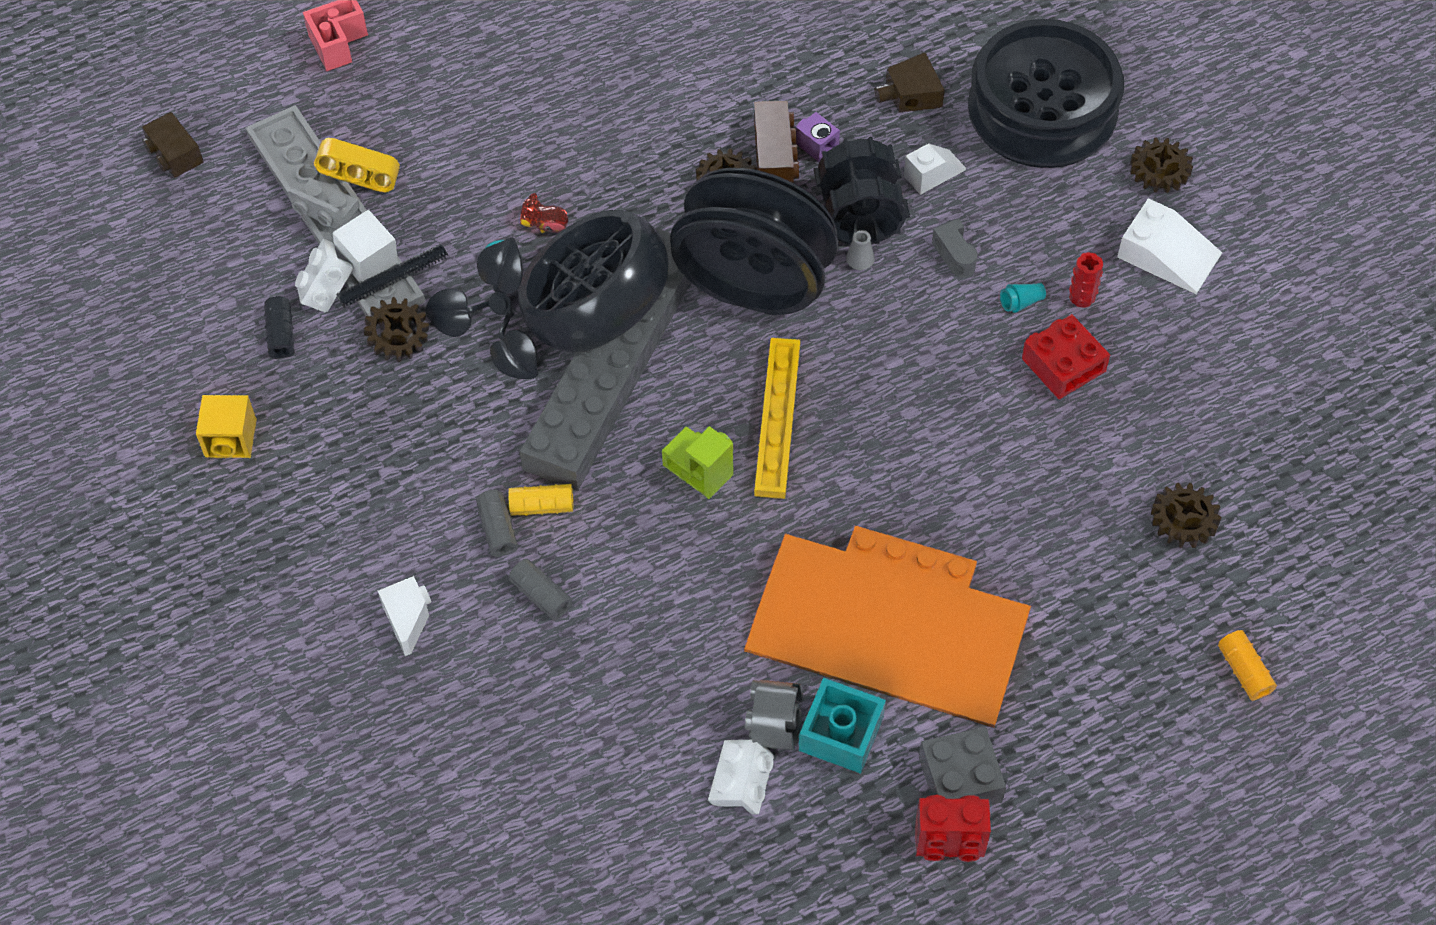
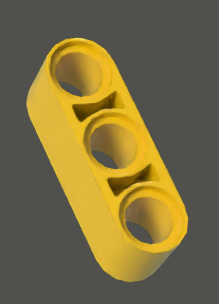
(356, 165)

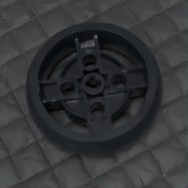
(593, 281)

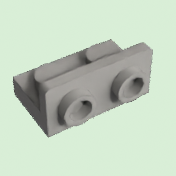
(323, 204)

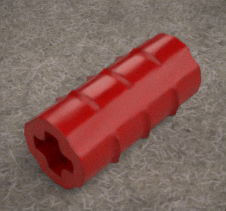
(1086, 279)

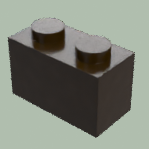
(172, 145)

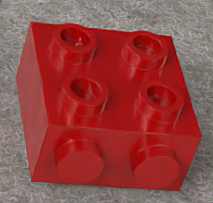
(1065, 356)
(952, 828)

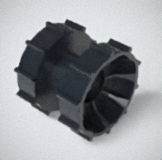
(861, 189)

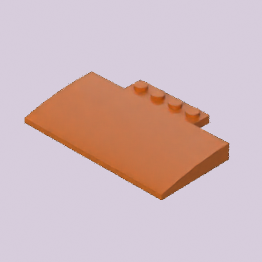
(891, 622)

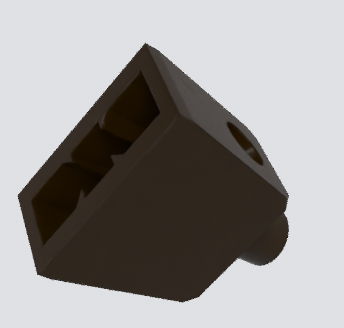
(912, 85)

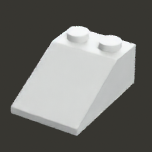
(1168, 247)

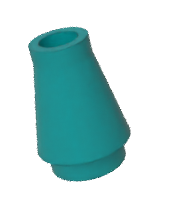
(1019, 296)

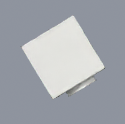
(366, 246)

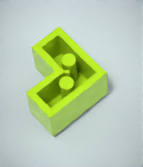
(700, 459)

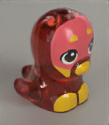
(545, 218)

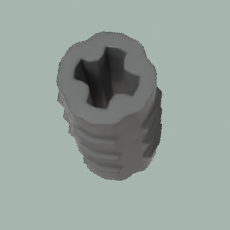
(496, 523)
(540, 589)

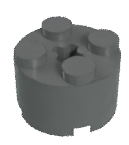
(775, 714)

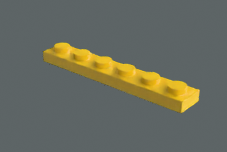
(777, 418)

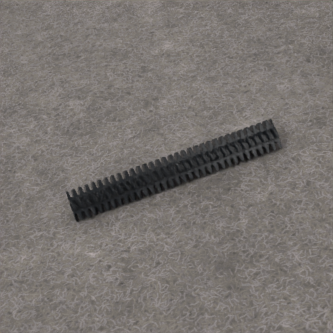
(391, 274)

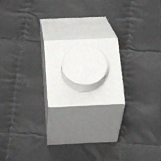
(931, 167)
(406, 611)

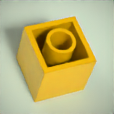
(226, 426)

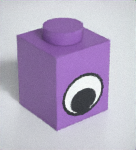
(816, 135)

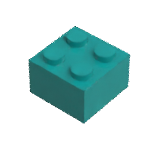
(841, 725)

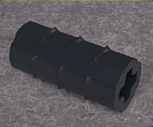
(279, 327)

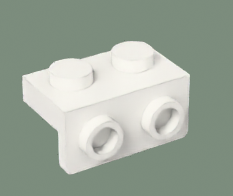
(322, 277)
(741, 775)

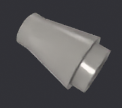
(860, 253)

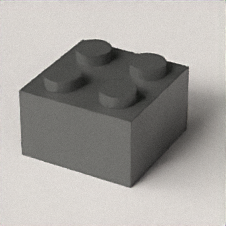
(962, 766)

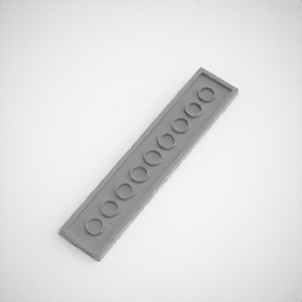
(290, 152)

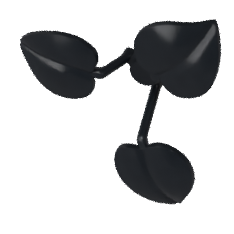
(448, 310)

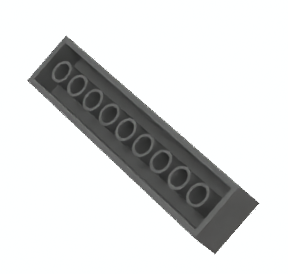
(596, 391)

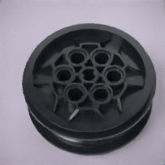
(1045, 93)
(754, 241)

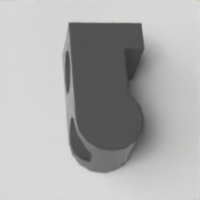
(953, 248)

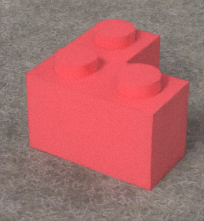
(332, 28)

